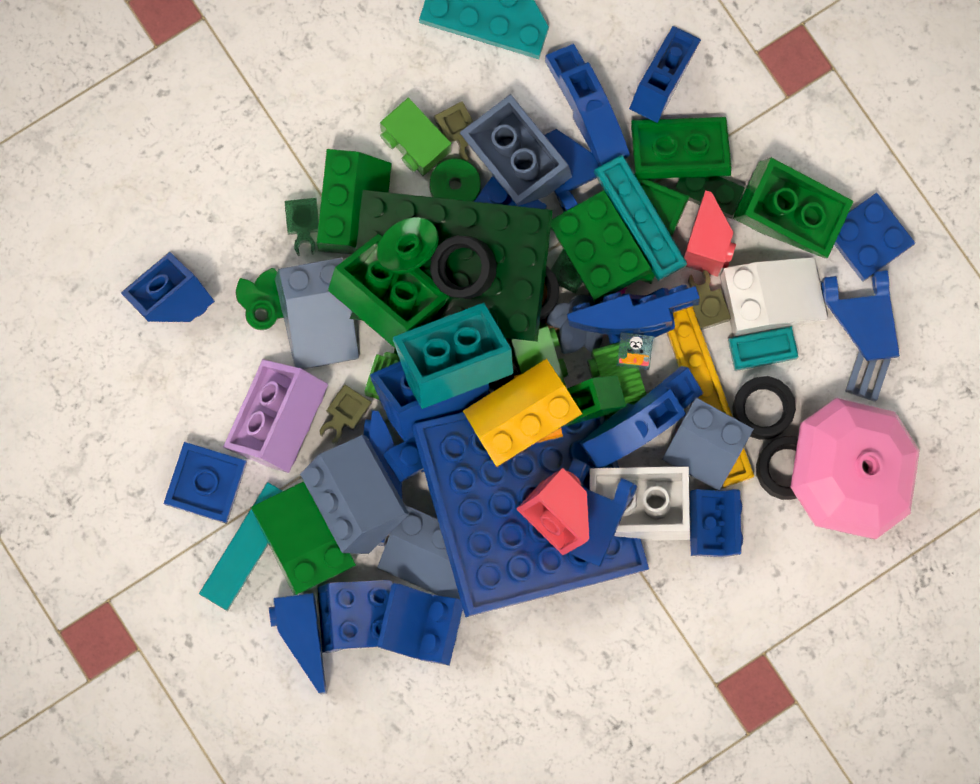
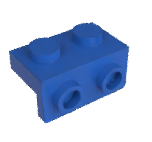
(715, 523)

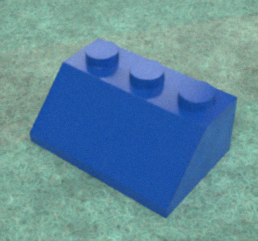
(403, 407)

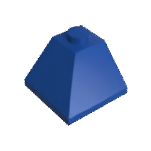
(168, 293)

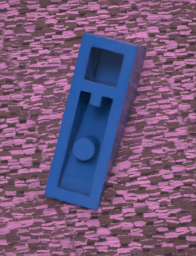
(664, 74)
(299, 629)

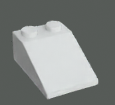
(772, 295)
(658, 506)

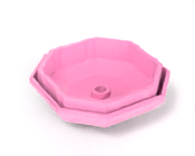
(831, 475)

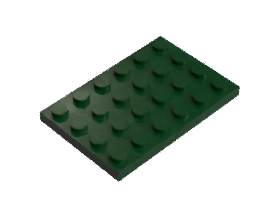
(513, 233)

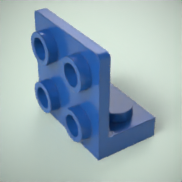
(352, 613)
(420, 624)

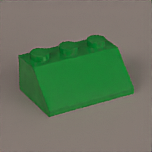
(343, 184)
(385, 299)

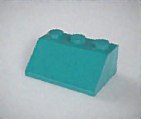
(453, 355)

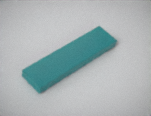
(640, 217)
(238, 559)

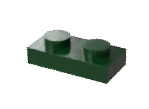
(725, 192)

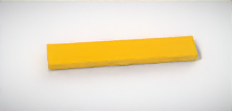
(693, 353)

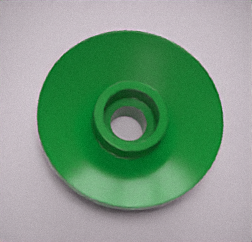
(407, 245)

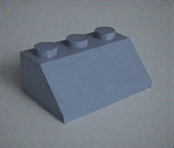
(516, 152)
(354, 495)
(419, 555)

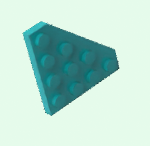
(500, 23)

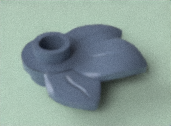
(572, 338)

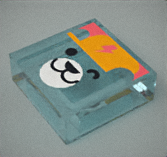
(634, 351)

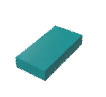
(763, 348)

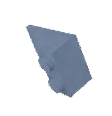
(315, 318)

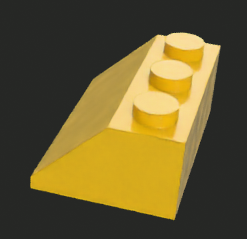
(522, 412)

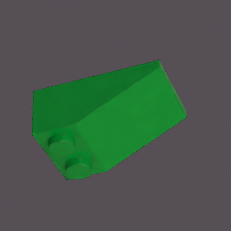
(793, 208)
(300, 538)

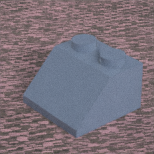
(708, 443)

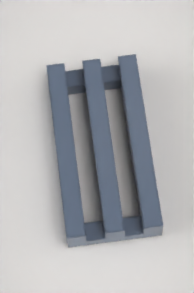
(862, 392)

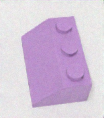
(276, 415)

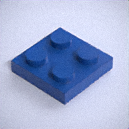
(872, 237)
(205, 482)

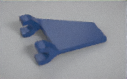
(581, 164)
(866, 319)
(603, 516)

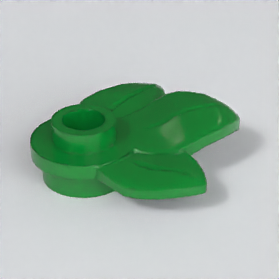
(260, 295)

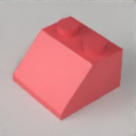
(710, 239)
(559, 511)

